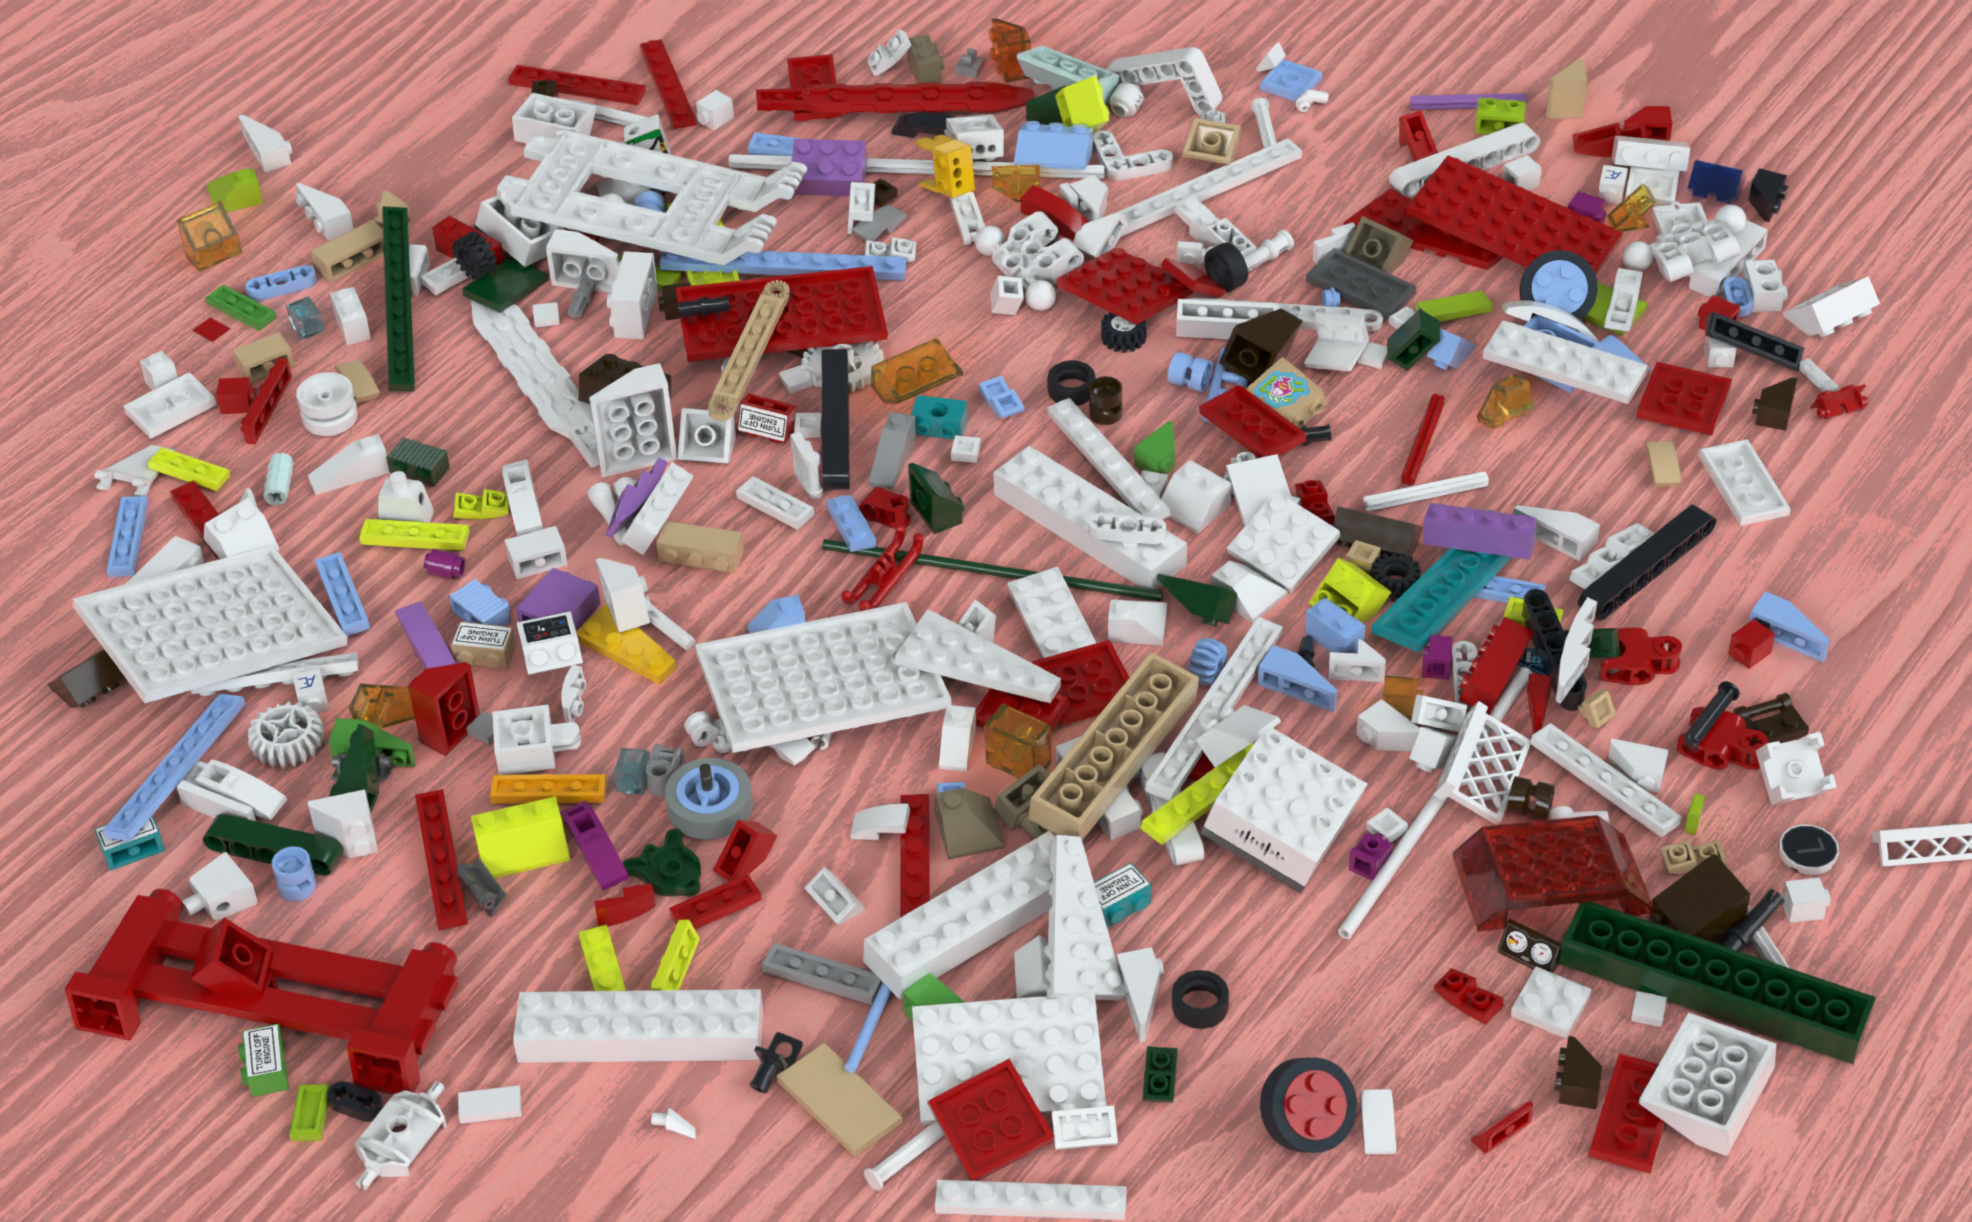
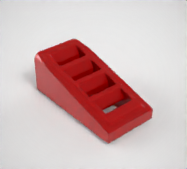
(1538, 695)

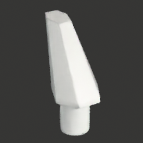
(674, 1123)

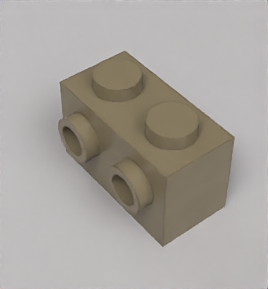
(925, 60)

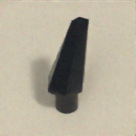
(1306, 650)

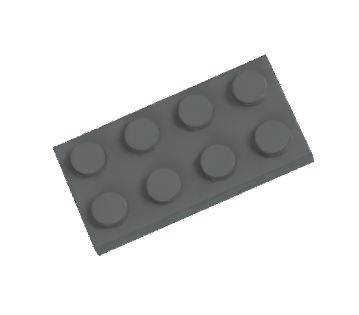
(1361, 283)

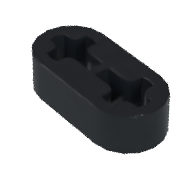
(354, 1103)

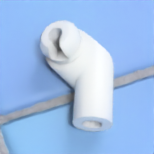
(1308, 97)

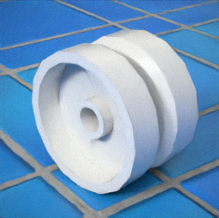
(327, 404)

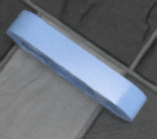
(296, 278)

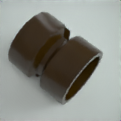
(1105, 400)
(1520, 797)

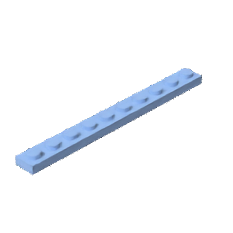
(790, 263)

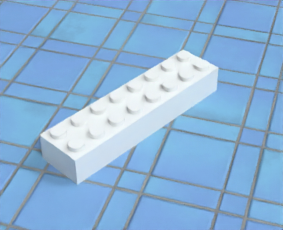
(1065, 504)
(963, 918)
(638, 1026)

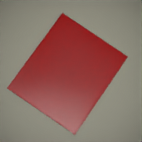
(211, 329)

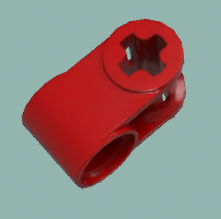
(884, 507)

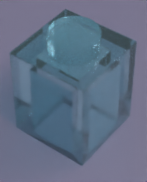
(305, 318)
(631, 771)

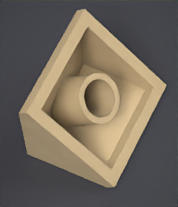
(1567, 92)
(1212, 141)

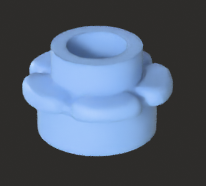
(1330, 298)

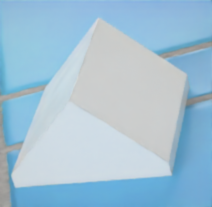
(705, 438)

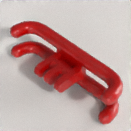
(884, 572)

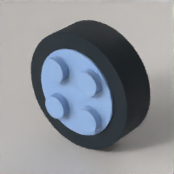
(1560, 281)

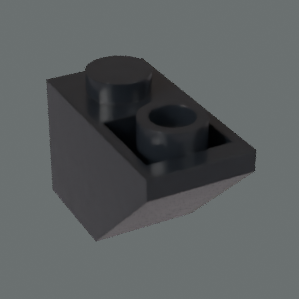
(1767, 191)

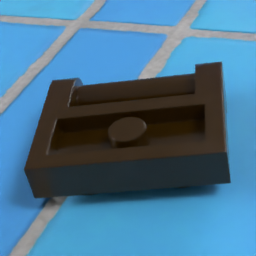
(1778, 727)

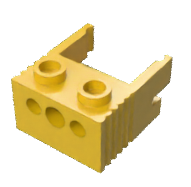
(951, 166)

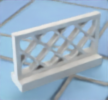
(1460, 759)

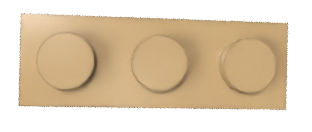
(349, 252)
(700, 547)

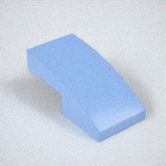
(1000, 398)

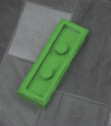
(241, 307)

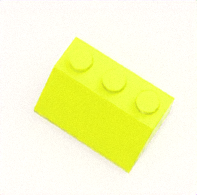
(521, 837)

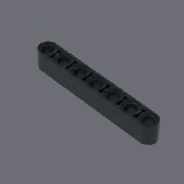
(835, 420)
(1648, 560)

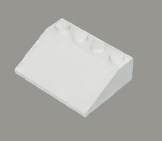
(633, 421)
(1709, 1082)

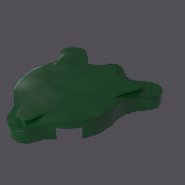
(669, 868)

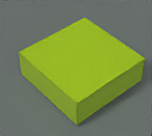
(1694, 814)

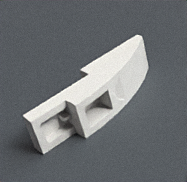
(1209, 229)
(522, 497)
(237, 786)

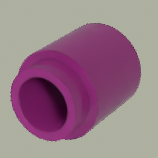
(444, 564)

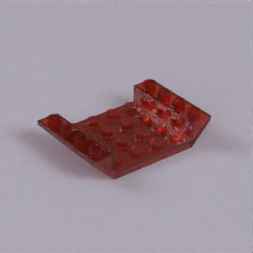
(1547, 866)

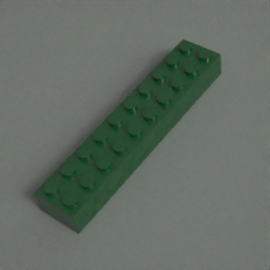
(1717, 981)

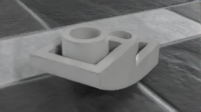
(885, 218)

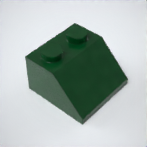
(934, 499)

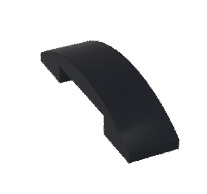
(922, 122)

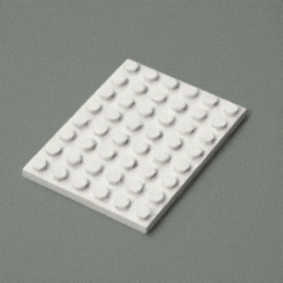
(209, 623)
(817, 678)

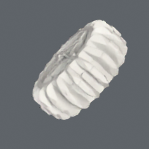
(293, 734)

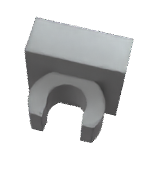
(969, 64)

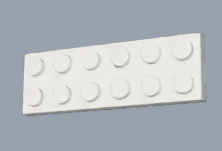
(1565, 361)

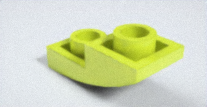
(489, 505)

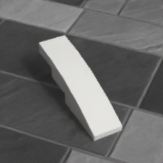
(1616, 549)
(1576, 650)

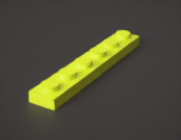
(1191, 802)

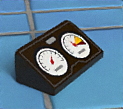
(1529, 947)

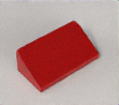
(1503, 1127)

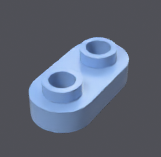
(1738, 292)

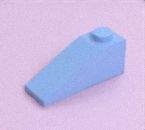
(1790, 626)
(1294, 677)

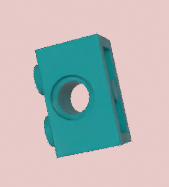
(940, 417)

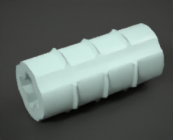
(278, 479)

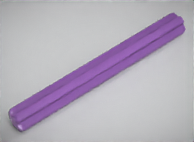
(1458, 101)

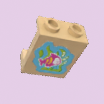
(1289, 393)

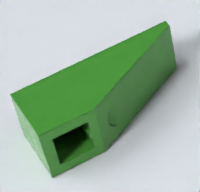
(399, 751)

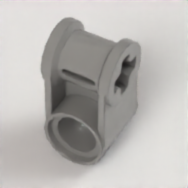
(661, 767)

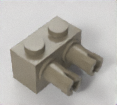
(1014, 802)

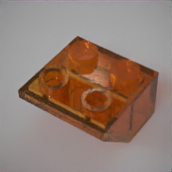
(1007, 42)

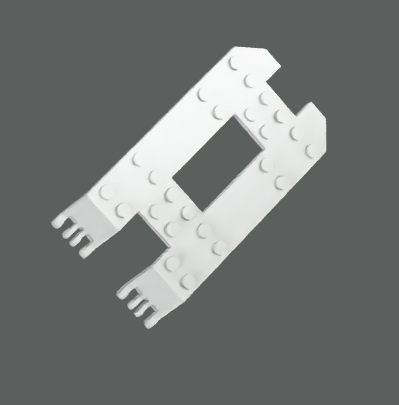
(683, 230)

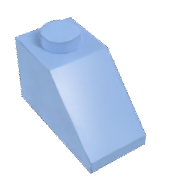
(1450, 350)
(778, 614)

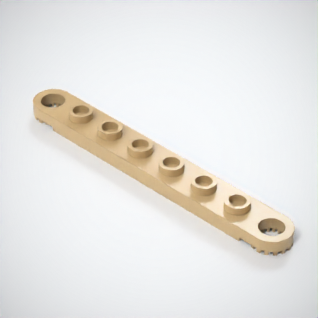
(748, 351)

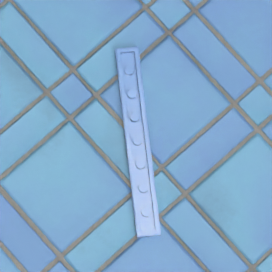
(173, 768)

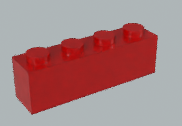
(1496, 664)

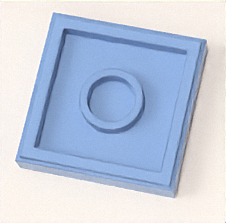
(1290, 80)

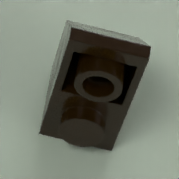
(1580, 1076)

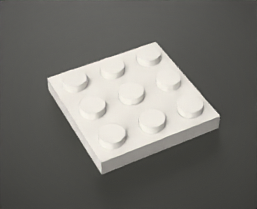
(1283, 542)

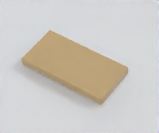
(839, 1100)

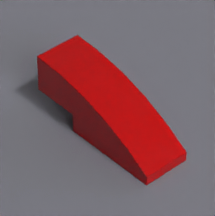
(1601, 140)
(1062, 214)

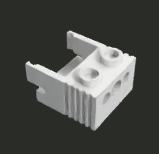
(980, 132)

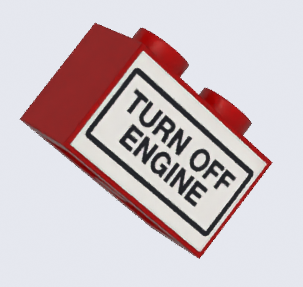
(766, 418)

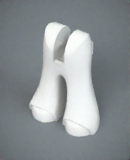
(603, 501)

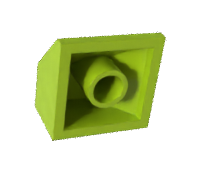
(236, 190)

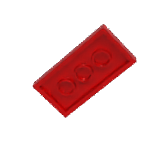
(810, 72)
(1252, 423)
(1626, 1130)

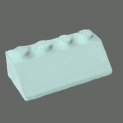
(1060, 70)

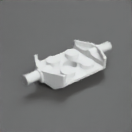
(391, 1152)

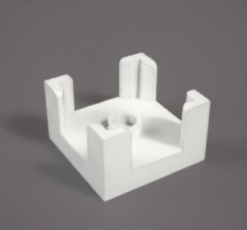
(1794, 769)

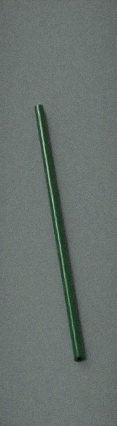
(1001, 571)

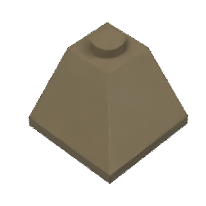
(967, 823)

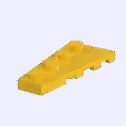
(628, 648)

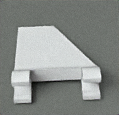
(132, 470)

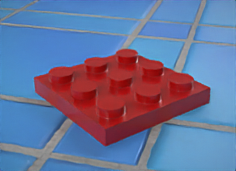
(1684, 398)
(1088, 678)
(990, 1120)

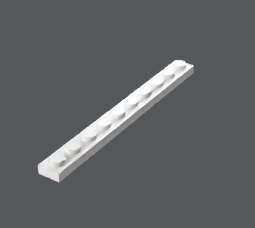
(1211, 184)
(1221, 696)

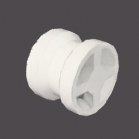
(701, 729)

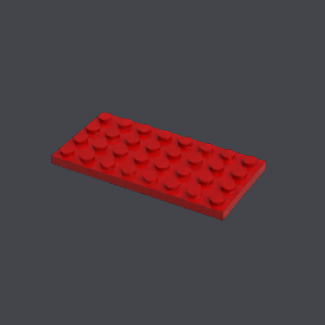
(1507, 217)
(820, 312)

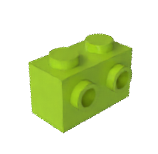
(1498, 114)

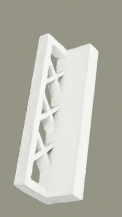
(1928, 833)

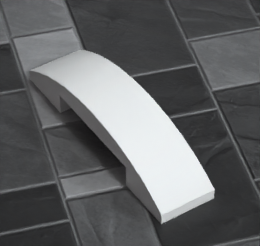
(1624, 300)
(1524, 311)

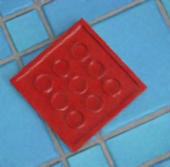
(1124, 285)

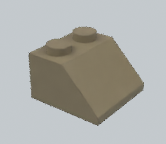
(1378, 245)

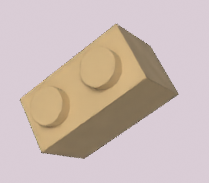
(259, 356)

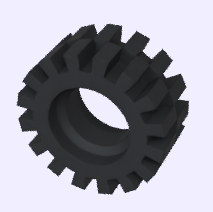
(474, 255)
(1396, 566)

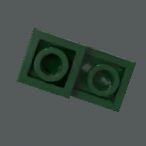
(1160, 1074)

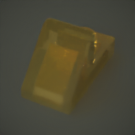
(1630, 212)

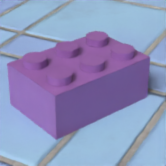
(830, 165)

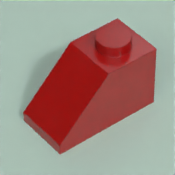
(1656, 120)
(745, 849)

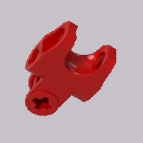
(1641, 657)
(1724, 743)

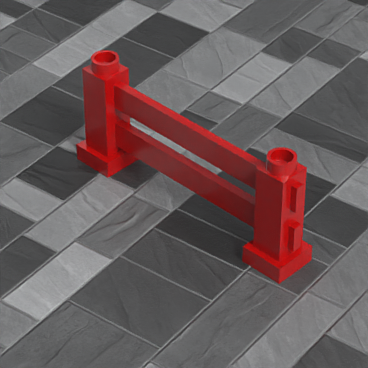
(381, 1041)

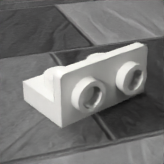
(1084, 1126)

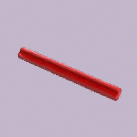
(1422, 439)

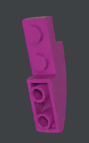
(594, 845)

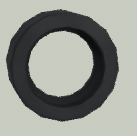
(1229, 256)
(1070, 370)
(1199, 1017)

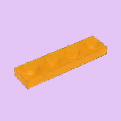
(566, 788)

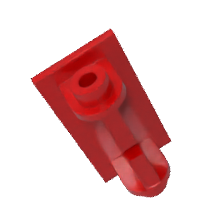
(1830, 403)

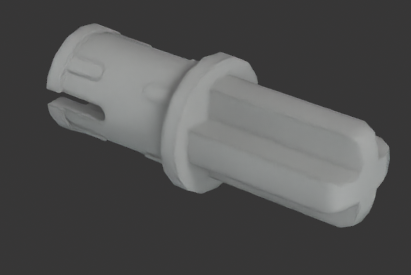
(581, 298)

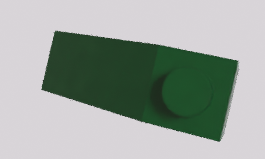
(1204, 600)

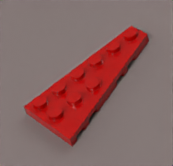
(1390, 212)

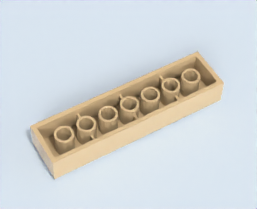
(1113, 748)

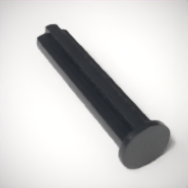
(1726, 693)

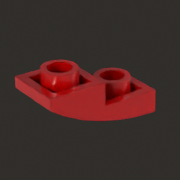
(1315, 499)
(636, 902)
(1464, 994)

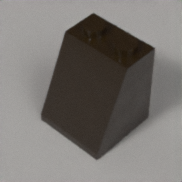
(1260, 343)
(1703, 902)

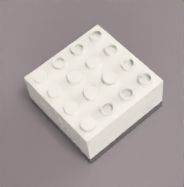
(1283, 808)

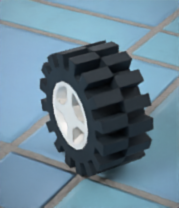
(1121, 333)

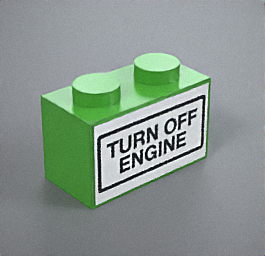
(264, 1060)

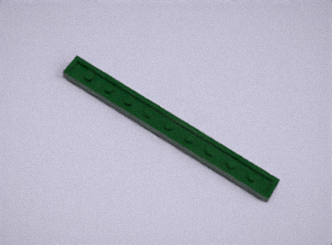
(398, 299)

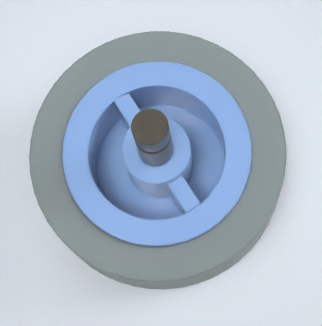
(708, 798)

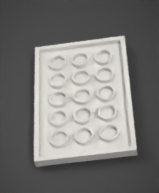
(1046, 1039)

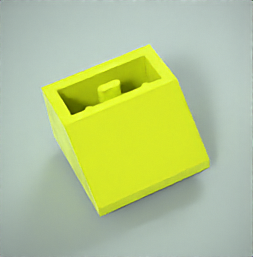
(1083, 104)
(1352, 591)

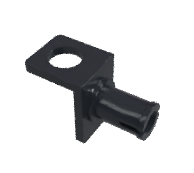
(772, 1061)

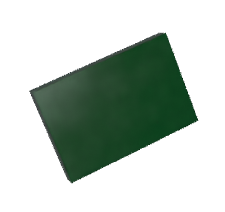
(505, 285)

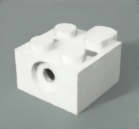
(528, 739)

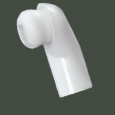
(722, 744)

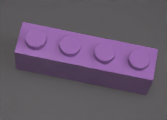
(1480, 531)

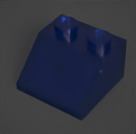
(1716, 181)

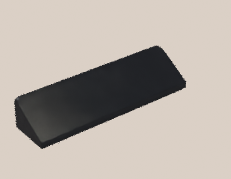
(1753, 341)

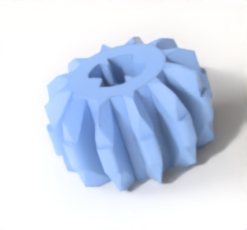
(1207, 660)

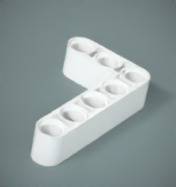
(1170, 65)

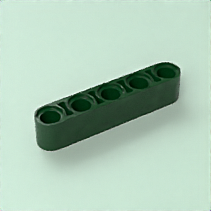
(262, 841)

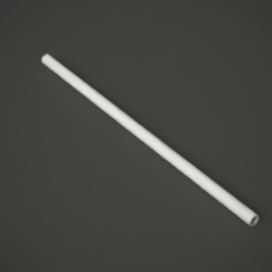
(1422, 822)

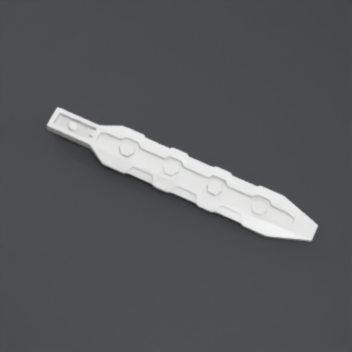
(538, 375)

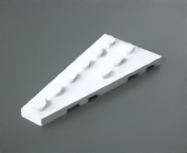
(957, 653)
(1077, 929)

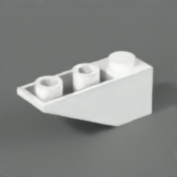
(326, 211)

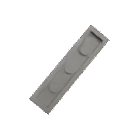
(822, 973)

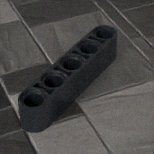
(1549, 642)

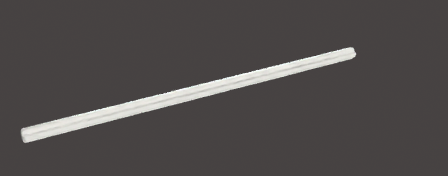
(910, 166)

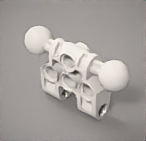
(1689, 245)
(1028, 258)

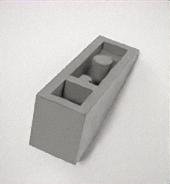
(893, 450)

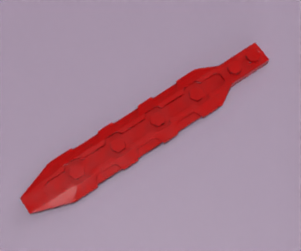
(891, 98)

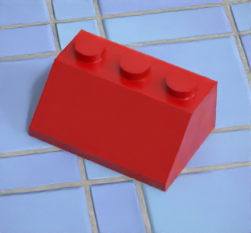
(444, 705)

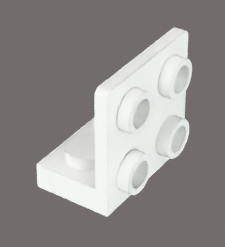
(1338, 343)

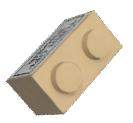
(483, 645)

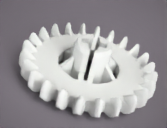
(859, 355)

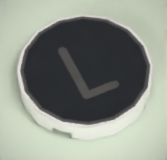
(1808, 849)

